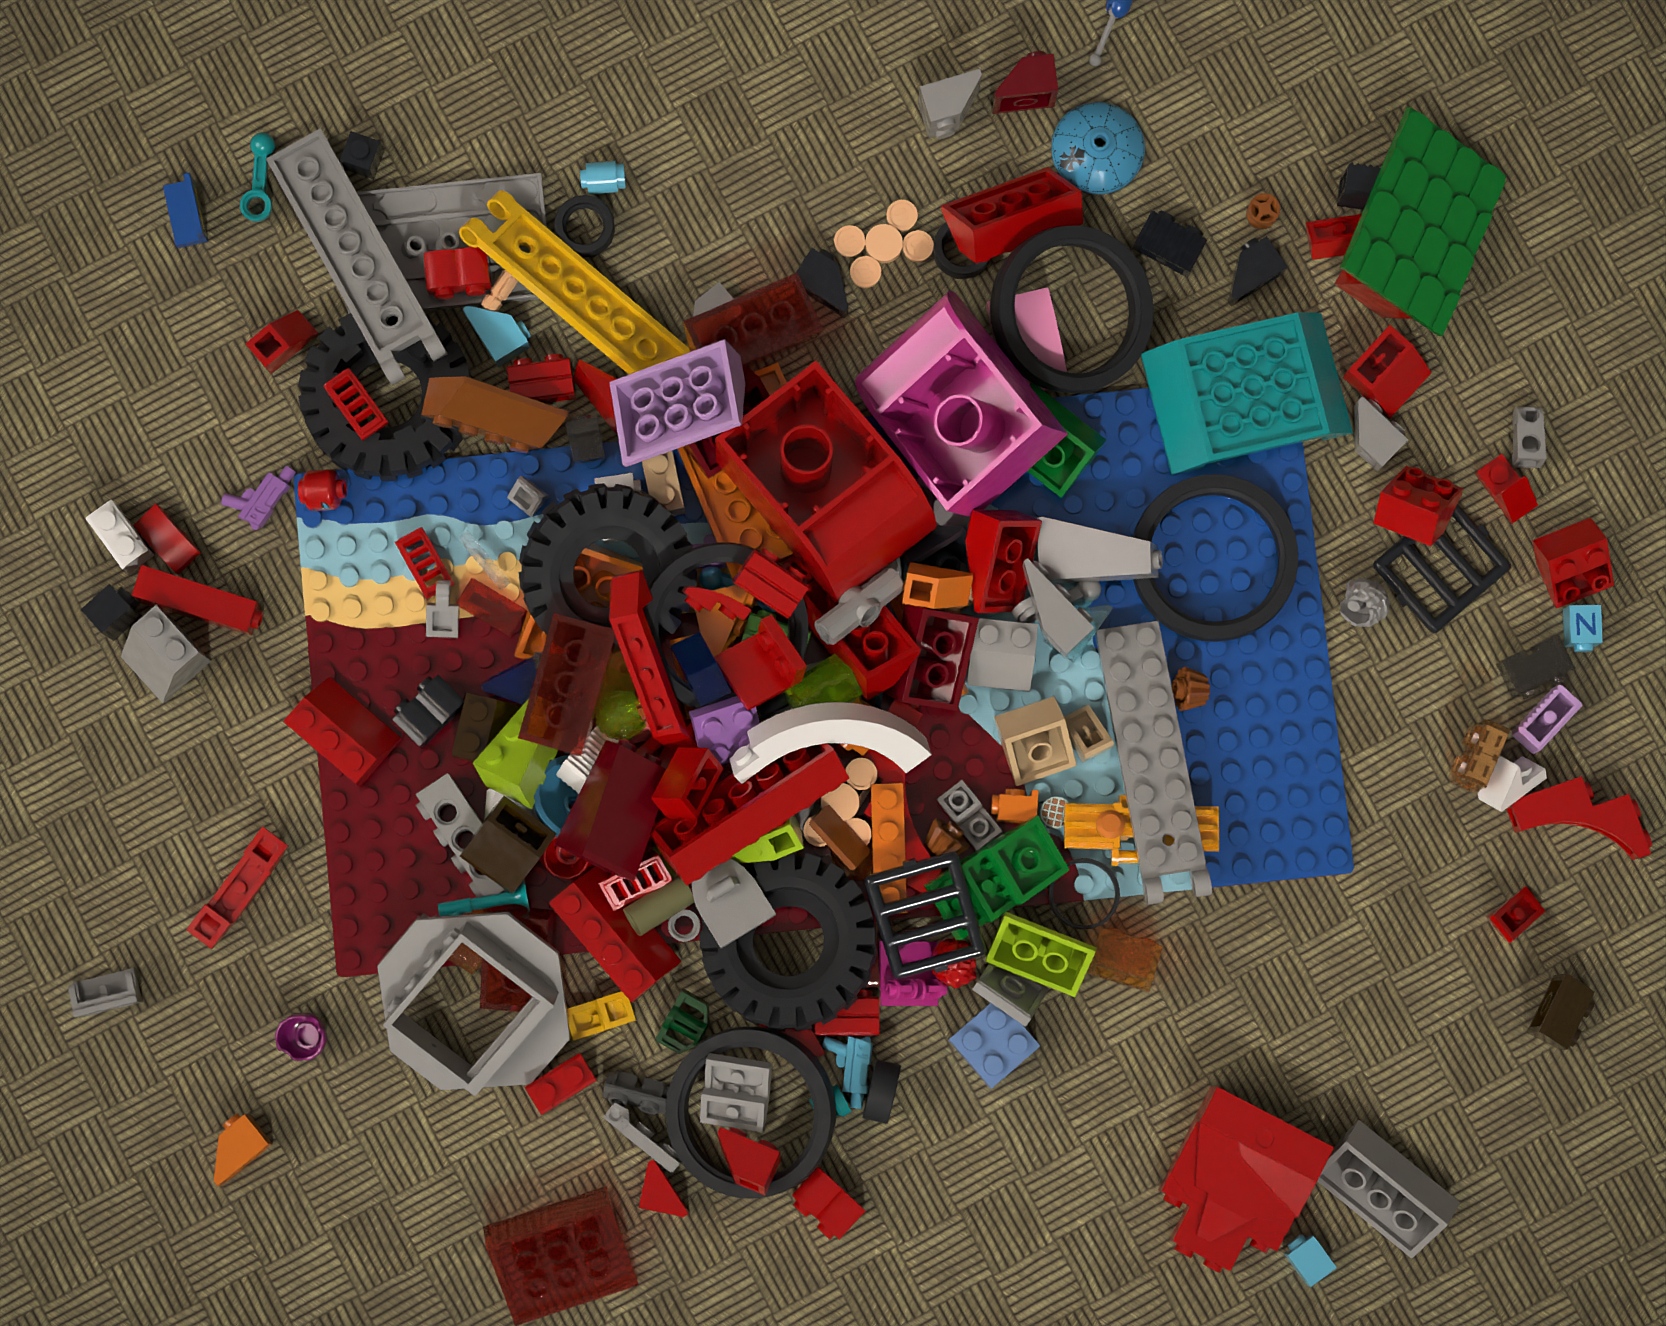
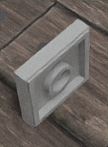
(1011, 992)

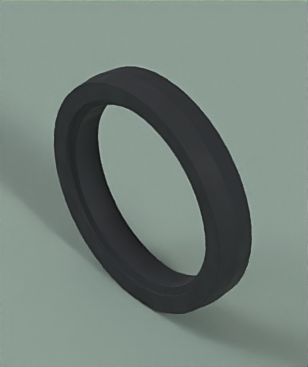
(1139, 305)
(1283, 536)
(678, 568)
(795, 1053)

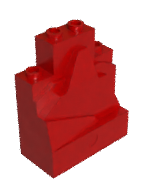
(1239, 1179)

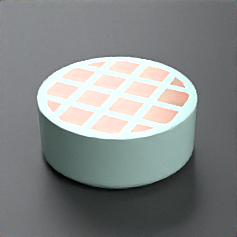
(1053, 812)

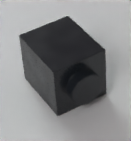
(362, 155)

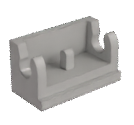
(104, 993)

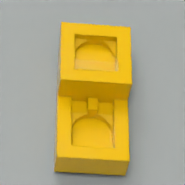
(599, 1015)

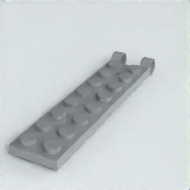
(353, 251)
(1151, 757)

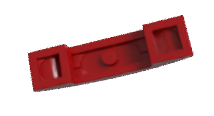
(238, 888)

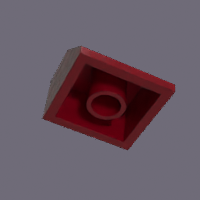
(1028, 86)

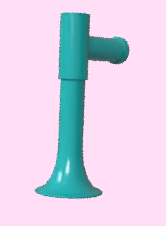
(468, 905)

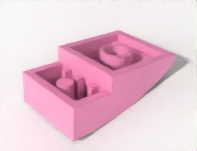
(1038, 327)

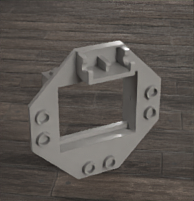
(515, 951)

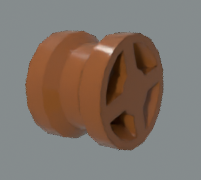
(1266, 205)

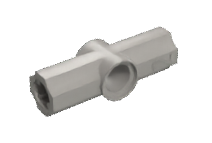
(859, 606)

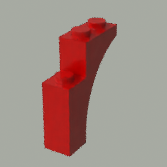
(1572, 805)

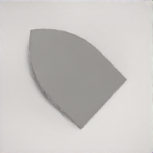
(730, 902)

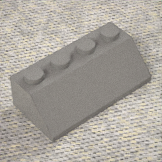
(1387, 1190)

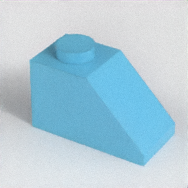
(498, 333)

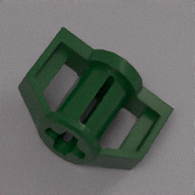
(684, 1023)

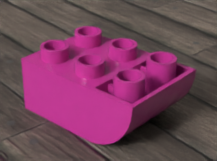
(957, 408)

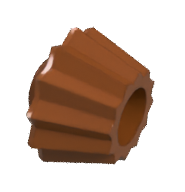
(1190, 689)
(946, 838)

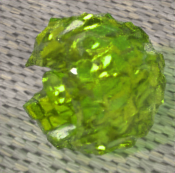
(619, 716)

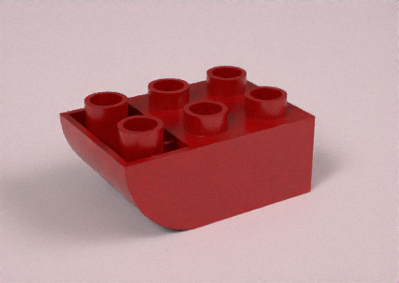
(826, 482)

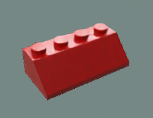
(1011, 213)
(874, 652)
(628, 959)

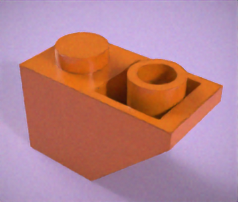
(936, 587)

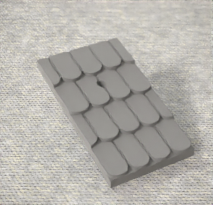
(431, 221)

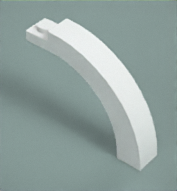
(830, 724)

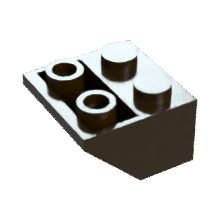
(507, 844)

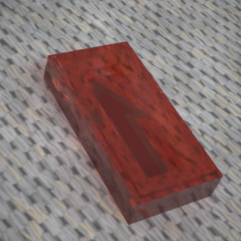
(491, 607)

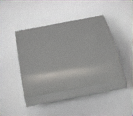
(736, 1092)

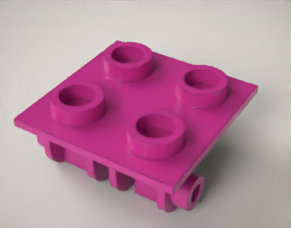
(914, 990)

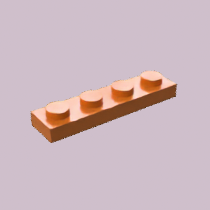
(888, 835)

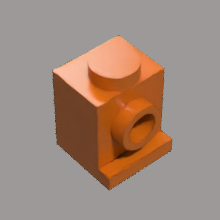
(1015, 806)

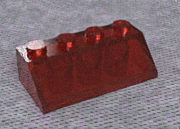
(758, 322)
(568, 685)

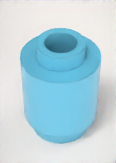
(603, 177)

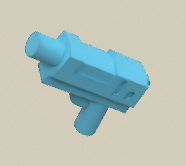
(855, 1058)

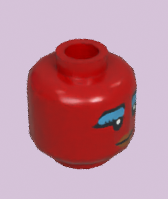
(322, 490)

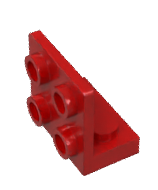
(762, 664)

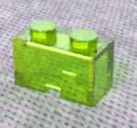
(825, 683)

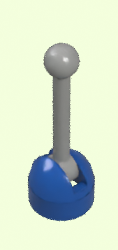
(1115, 9)

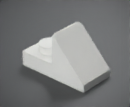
(1511, 782)

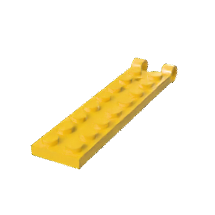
(572, 287)

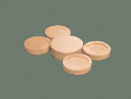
(883, 243)
(846, 801)

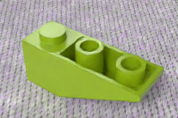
(774, 844)

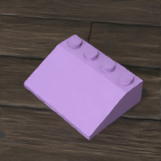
(678, 402)

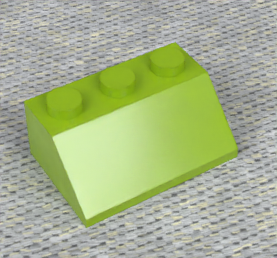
(1040, 954)

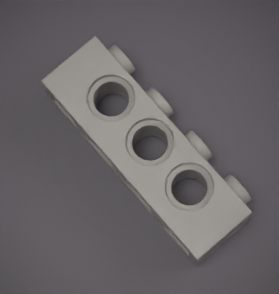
(432, 800)

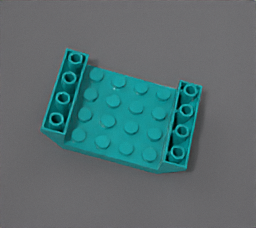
(1245, 390)

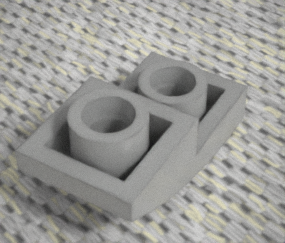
(969, 815)

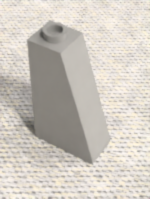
(1088, 554)

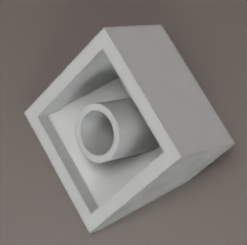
(948, 102)
(1003, 655)

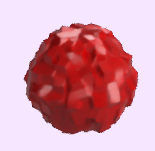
(958, 973)

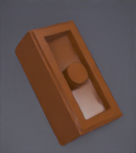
(839, 837)

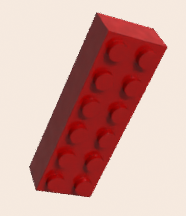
(744, 812)

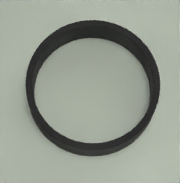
(1116, 900)

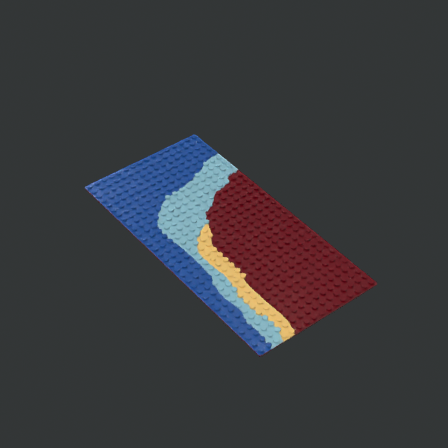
(1255, 750)

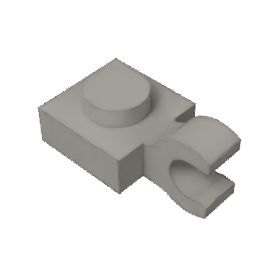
(442, 617)

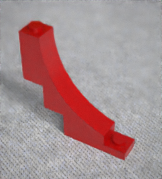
(891, 773)

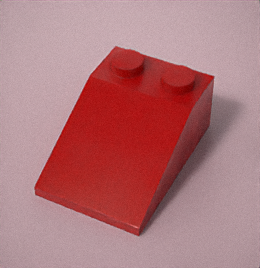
(995, 552)

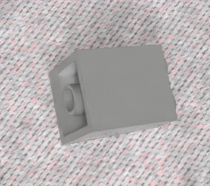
(162, 654)

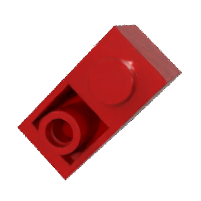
(281, 340)
(749, 1161)

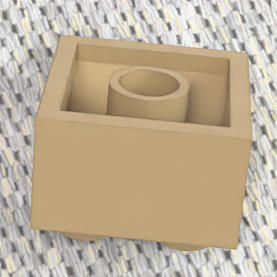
(1035, 741)

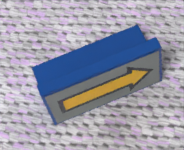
(185, 212)

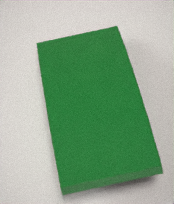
(1004, 873)

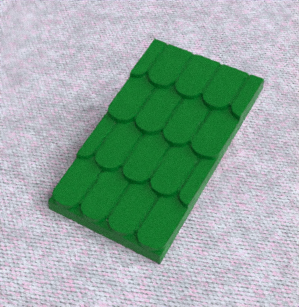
(1421, 225)

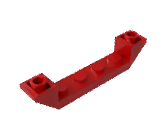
(628, 598)

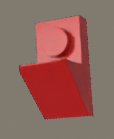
(1507, 488)
(1516, 914)

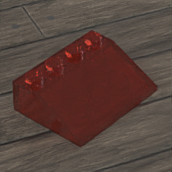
(560, 1256)

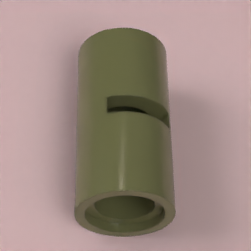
(658, 906)

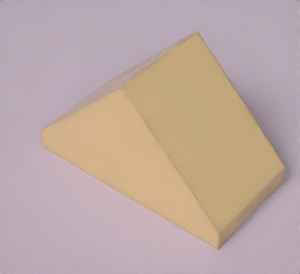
(1087, 733)

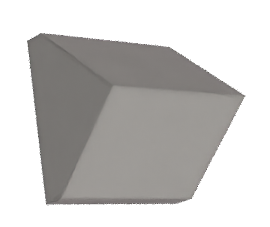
(527, 496)

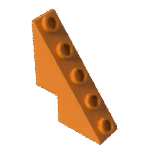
(717, 628)

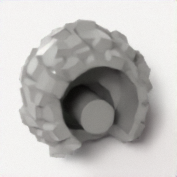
(1364, 602)

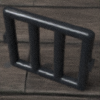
(1455, 604)
(957, 889)

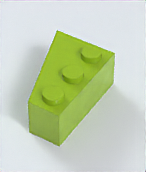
(514, 765)

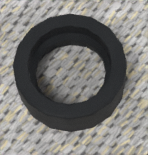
(592, 203)
(949, 268)
(881, 1091)

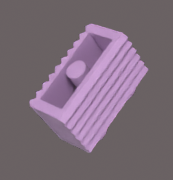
(1546, 719)

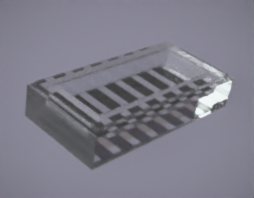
(484, 560)

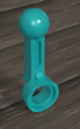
(262, 146)

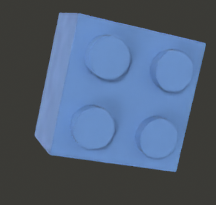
(993, 1044)

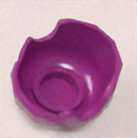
(301, 1036)

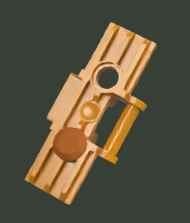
(1109, 824)

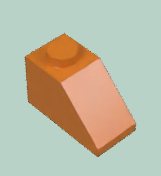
(238, 1146)

